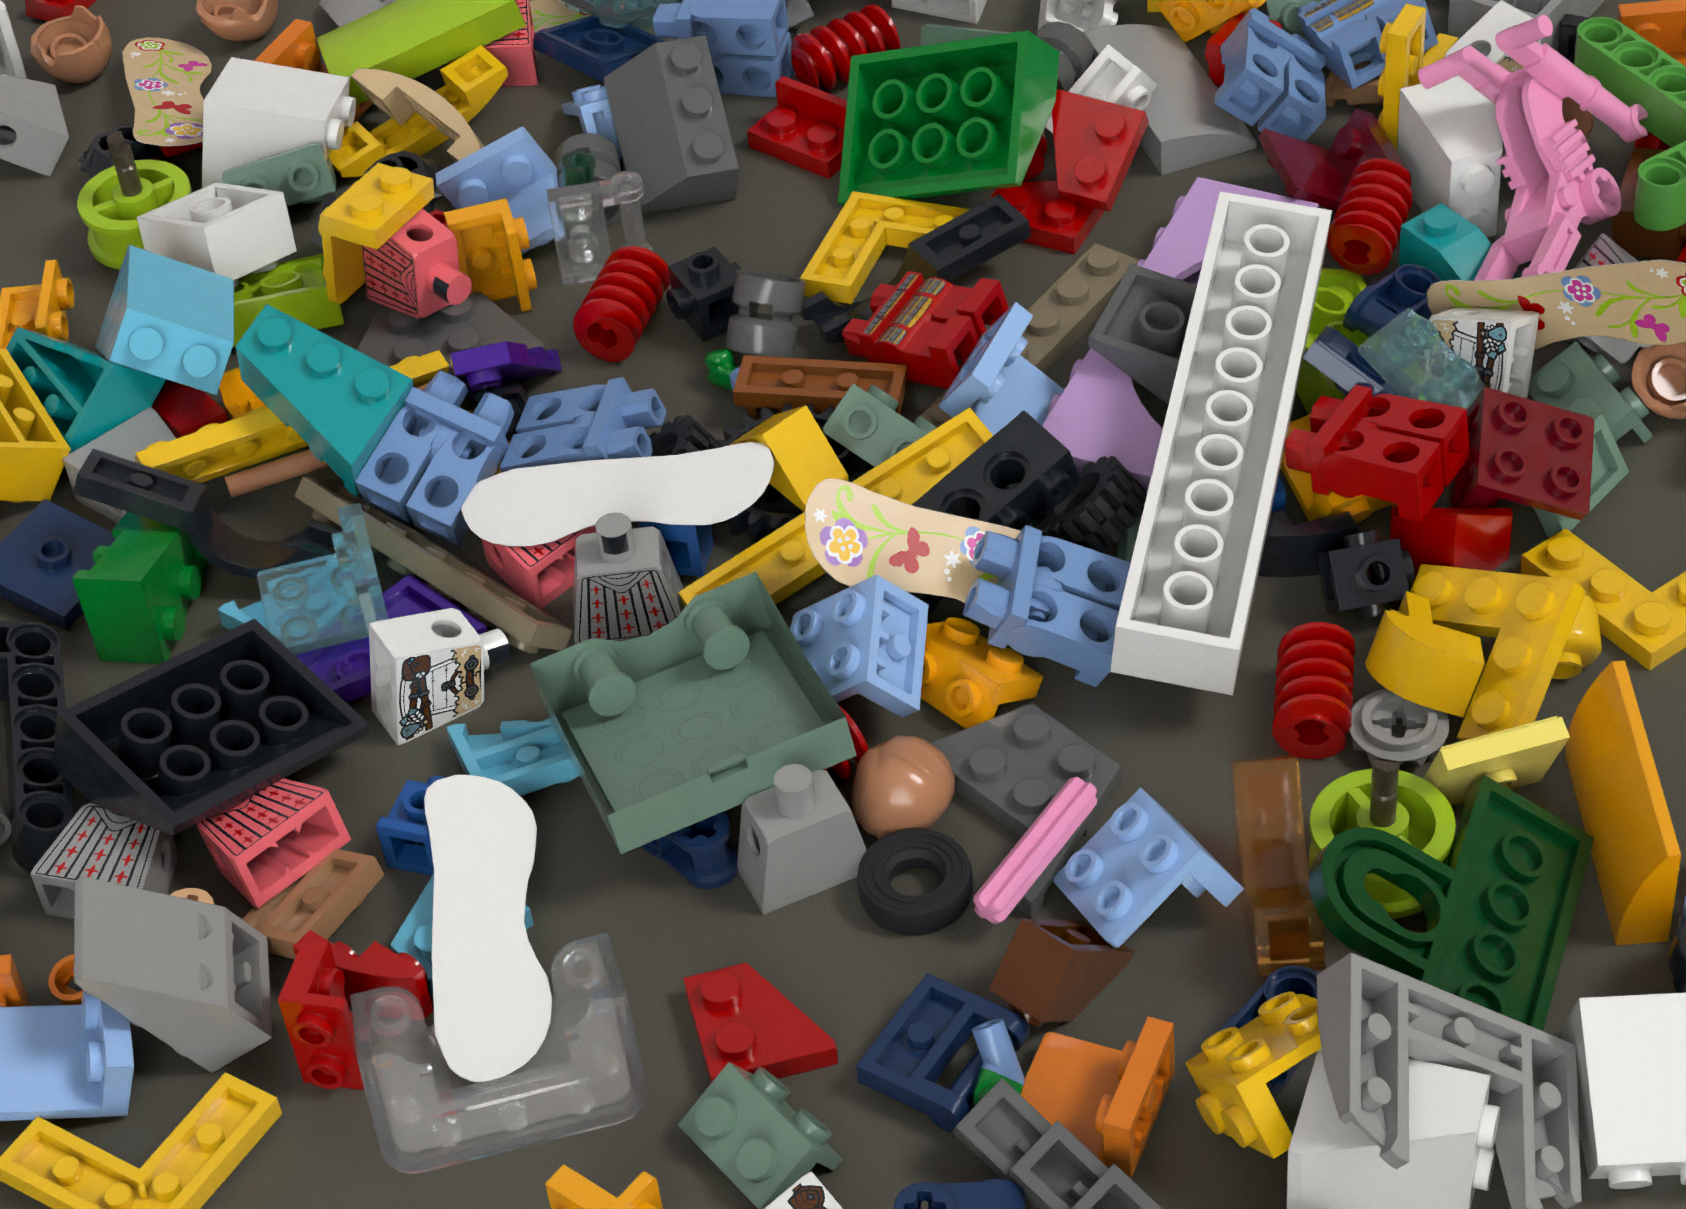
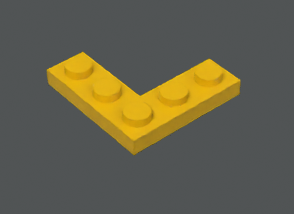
(1404, 56)
(861, 235)
(1632, 617)
(1530, 625)
(178, 1175)

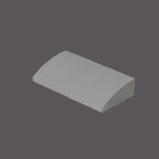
(1182, 116)

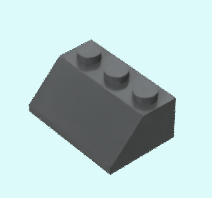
(673, 125)

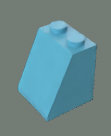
(170, 320)

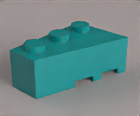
(81, 387)
(321, 389)

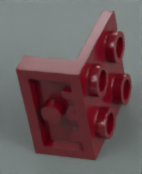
(1323, 173)
(1525, 456)

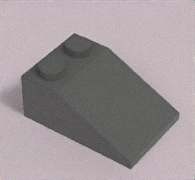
(1145, 328)

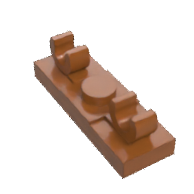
(800, 381)

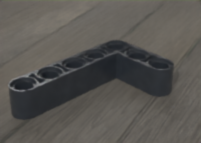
(31, 699)

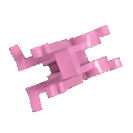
(1542, 150)

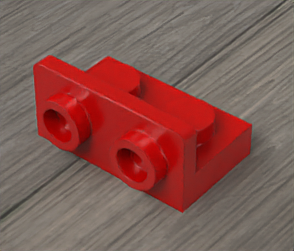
(802, 128)
(320, 1018)

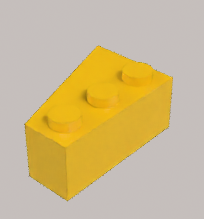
(28, 439)

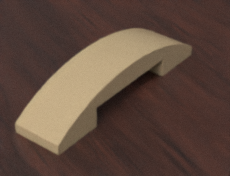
(403, 97)

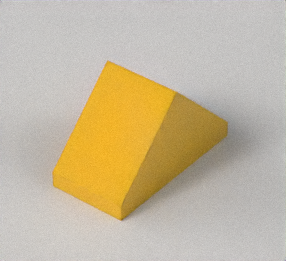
(799, 453)

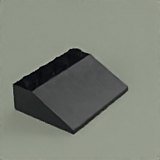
(202, 730)

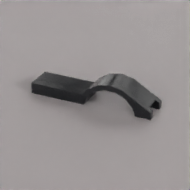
(940, 254)
(187, 507)

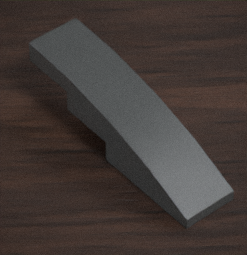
(1044, 1157)

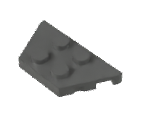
(450, 330)

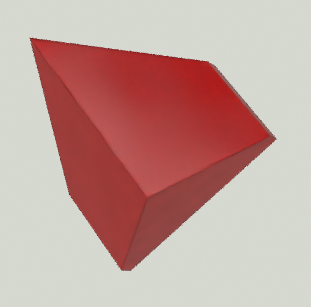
(1456, 537)

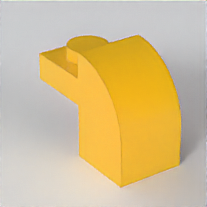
(1425, 659)

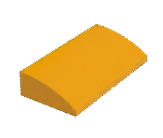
(1623, 809)

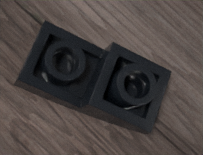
(1292, 548)

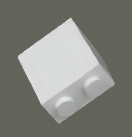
(270, 110)
(1452, 150)
(1631, 1086)
(1448, 1146)

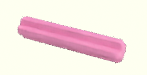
(1035, 850)

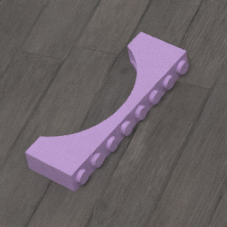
(1099, 406)

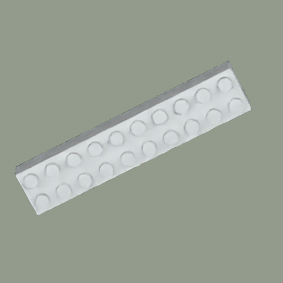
(1221, 446)

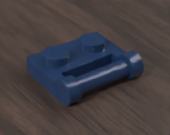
(924, 1041)

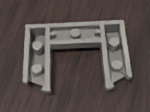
(1382, 1017)

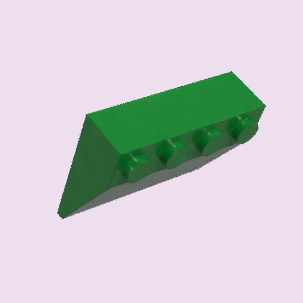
(946, 116)

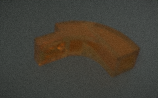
(1274, 865)

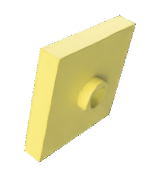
(1507, 756)

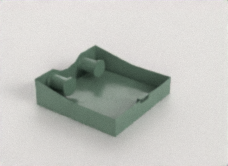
(691, 713)

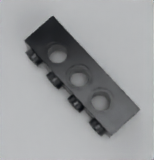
(1015, 454)

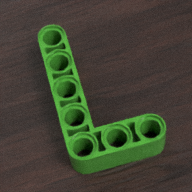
(1649, 77)

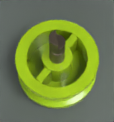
(121, 194)
(1388, 802)

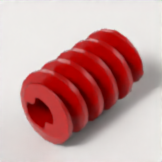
(830, 47)
(1370, 216)
(621, 303)
(1314, 690)

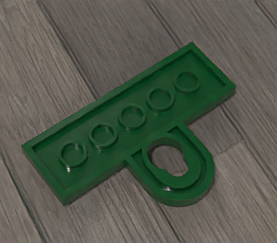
(1491, 912)

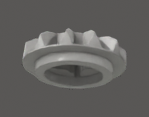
(1373, 722)

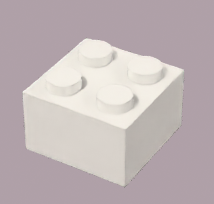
(222, 230)

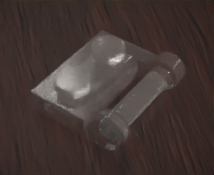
(582, 227)

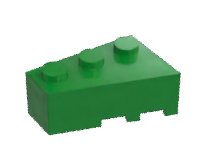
(140, 590)

